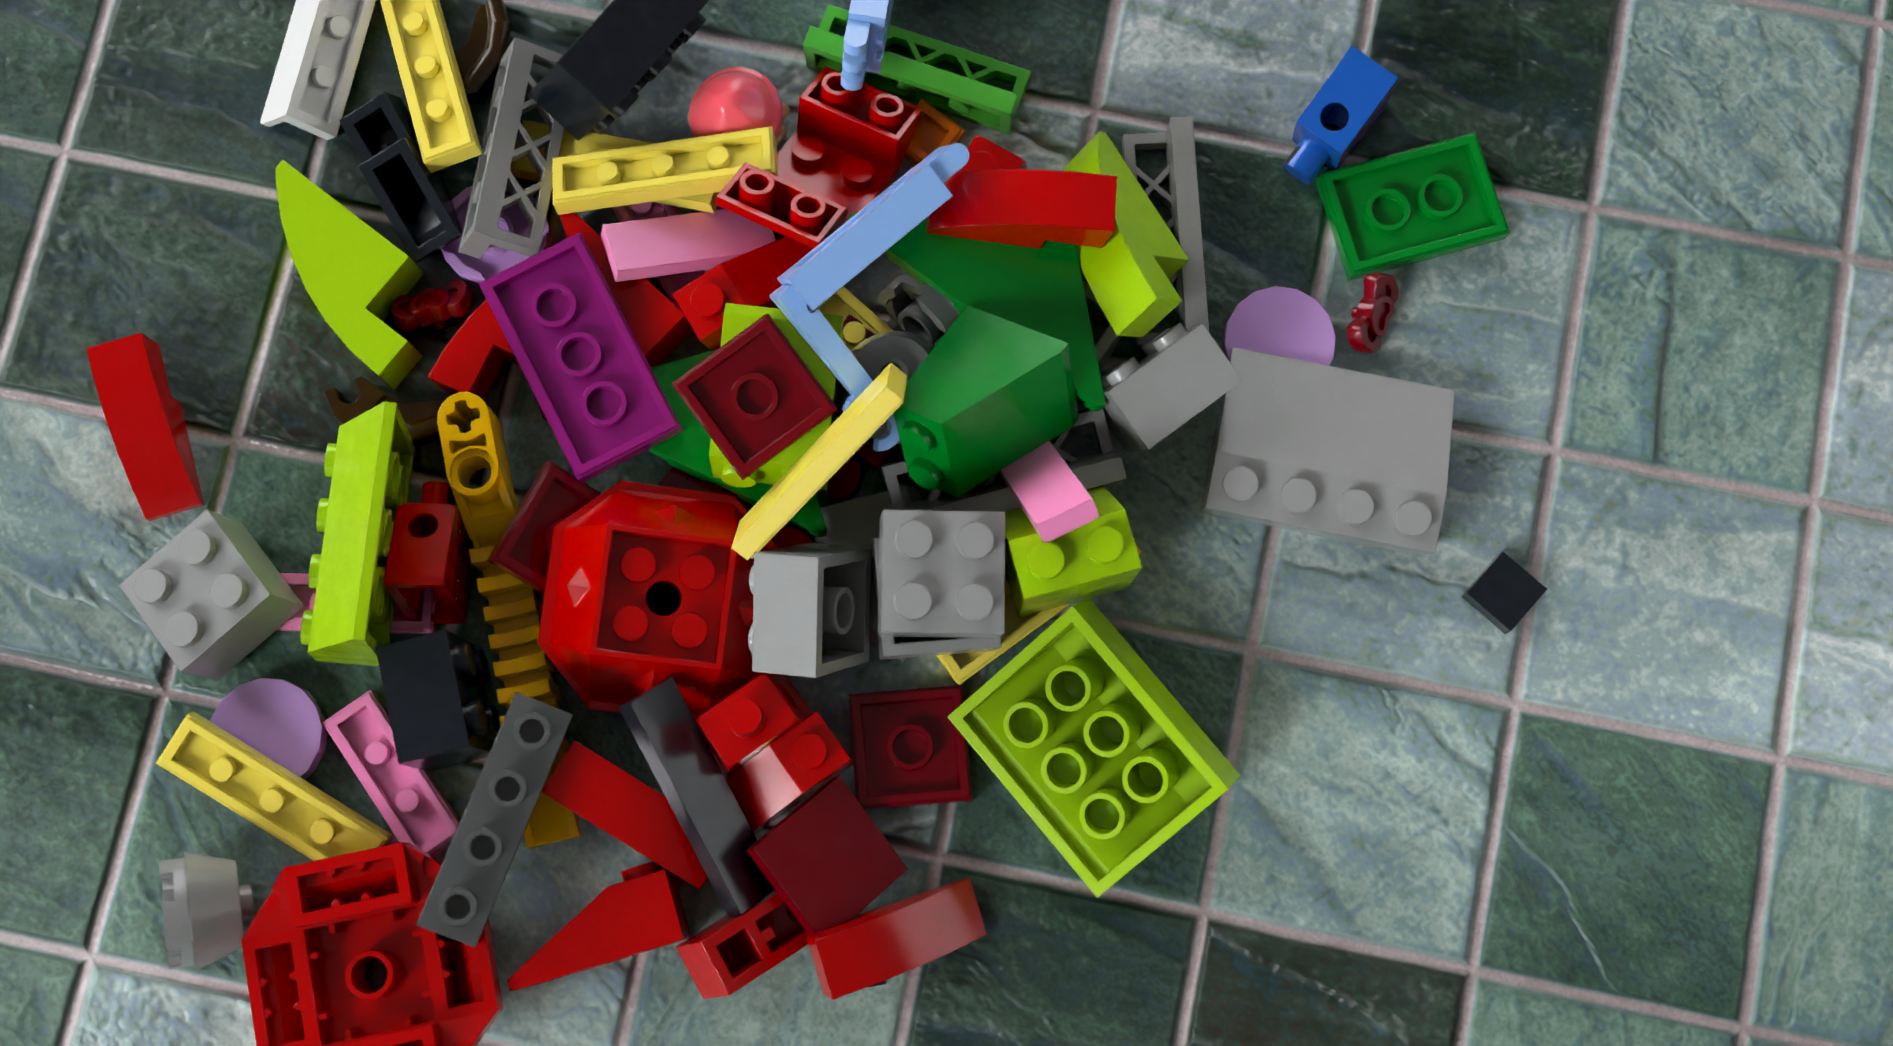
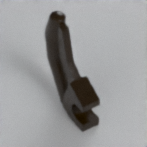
(485, 47)
(418, 417)

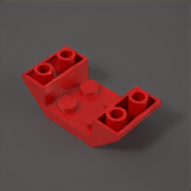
(833, 163)

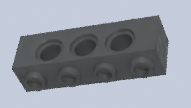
(495, 820)

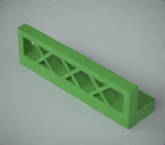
(917, 78)

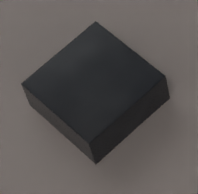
(1504, 592)

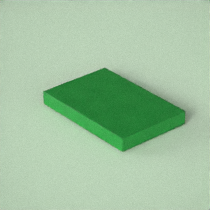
(1412, 206)

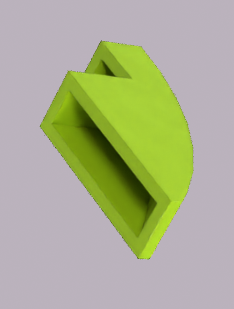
(1139, 257)
(348, 273)

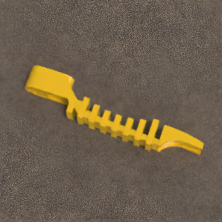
(512, 604)

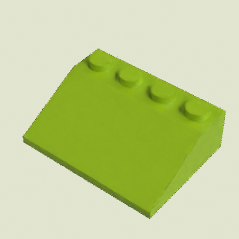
(368, 483)
(1093, 746)

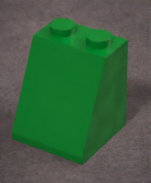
(983, 401)

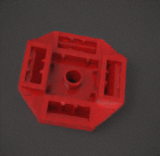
(598, 584)
(323, 929)

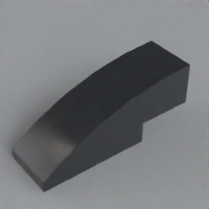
(395, 171)

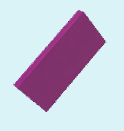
(580, 358)

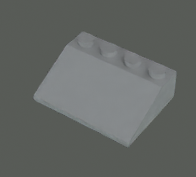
(1331, 453)

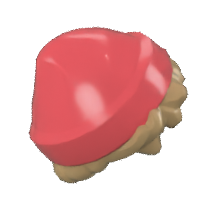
(737, 102)

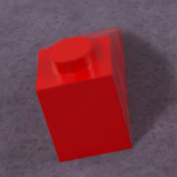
(741, 281)
(650, 314)
(788, 771)
(615, 925)
(742, 947)

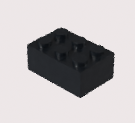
(614, 61)

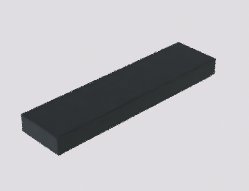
(697, 794)

